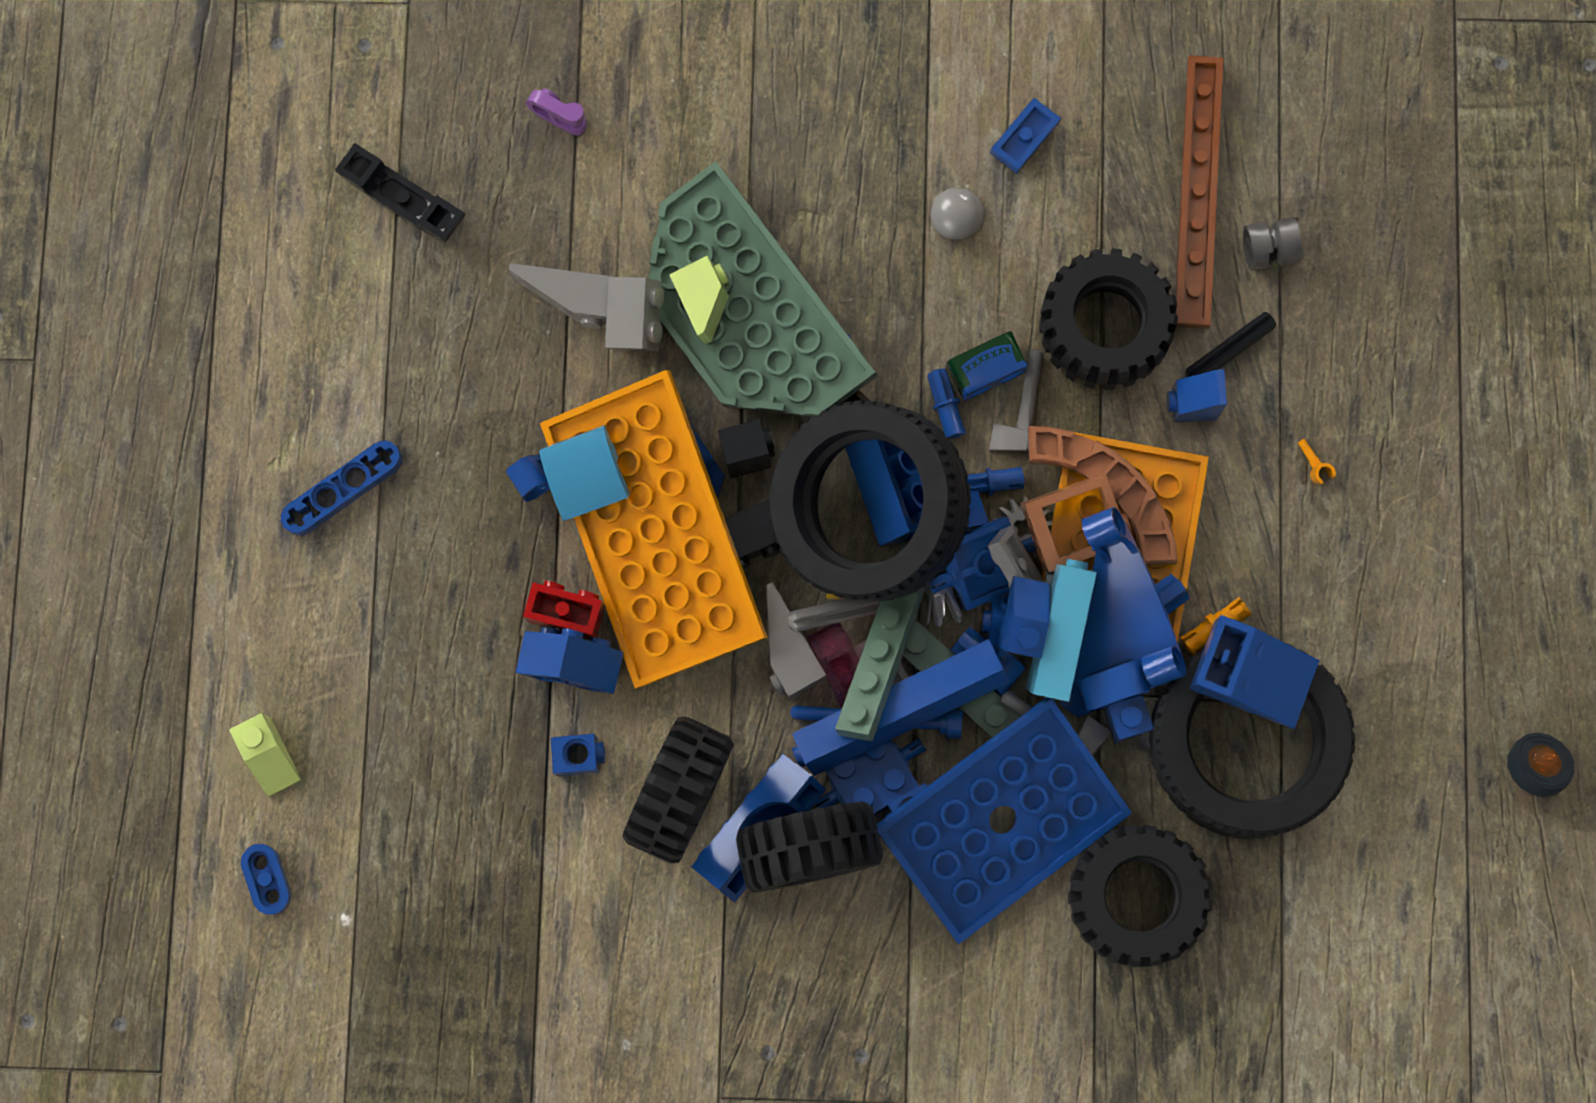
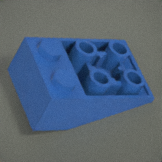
(1254, 672)

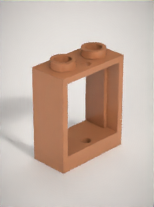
(1038, 526)

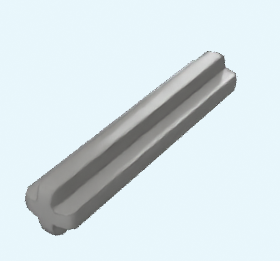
(831, 613)

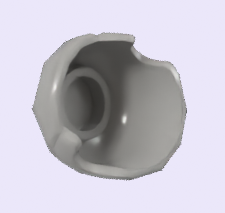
(957, 213)

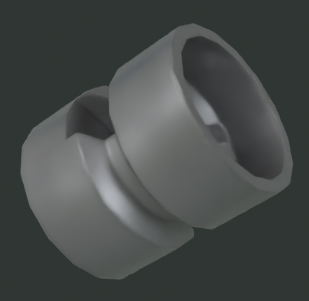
(1271, 244)

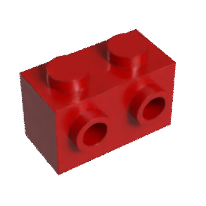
(559, 609)

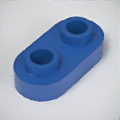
(265, 880)

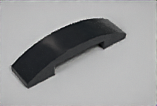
(399, 194)

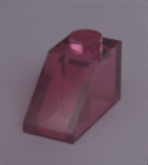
(836, 658)

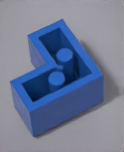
(569, 659)

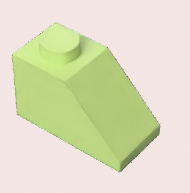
(702, 294)
(265, 754)

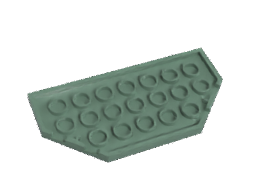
(776, 336)

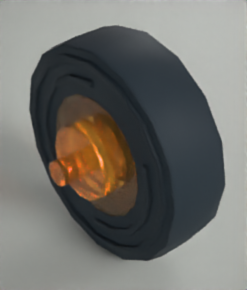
(1540, 764)

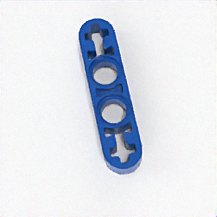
(338, 482)

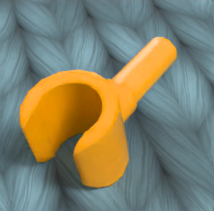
(1316, 463)

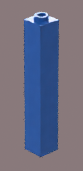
(907, 707)

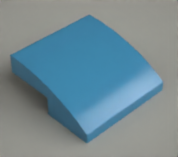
(583, 473)

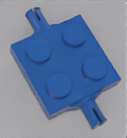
(973, 569)
(873, 776)

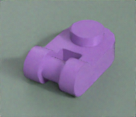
(550, 108)

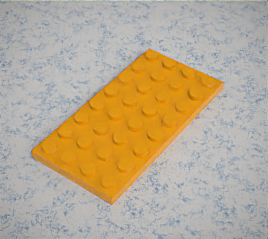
(666, 547)

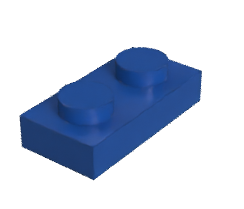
(1025, 135)

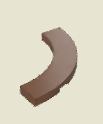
(1137, 497)

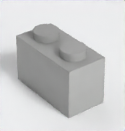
(634, 314)

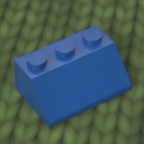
(888, 488)

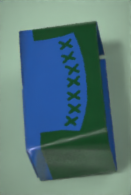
(986, 366)

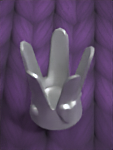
(938, 605)

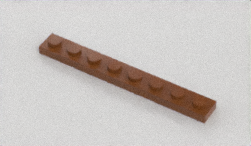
(1198, 191)

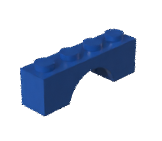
(780, 793)

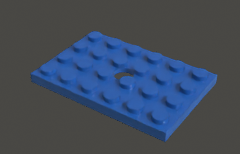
(1058, 806)

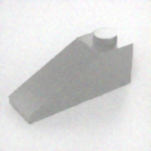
(573, 293)
(790, 654)

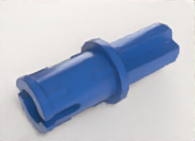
(946, 403)
(997, 480)

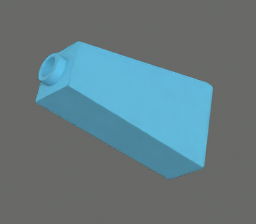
(1068, 613)

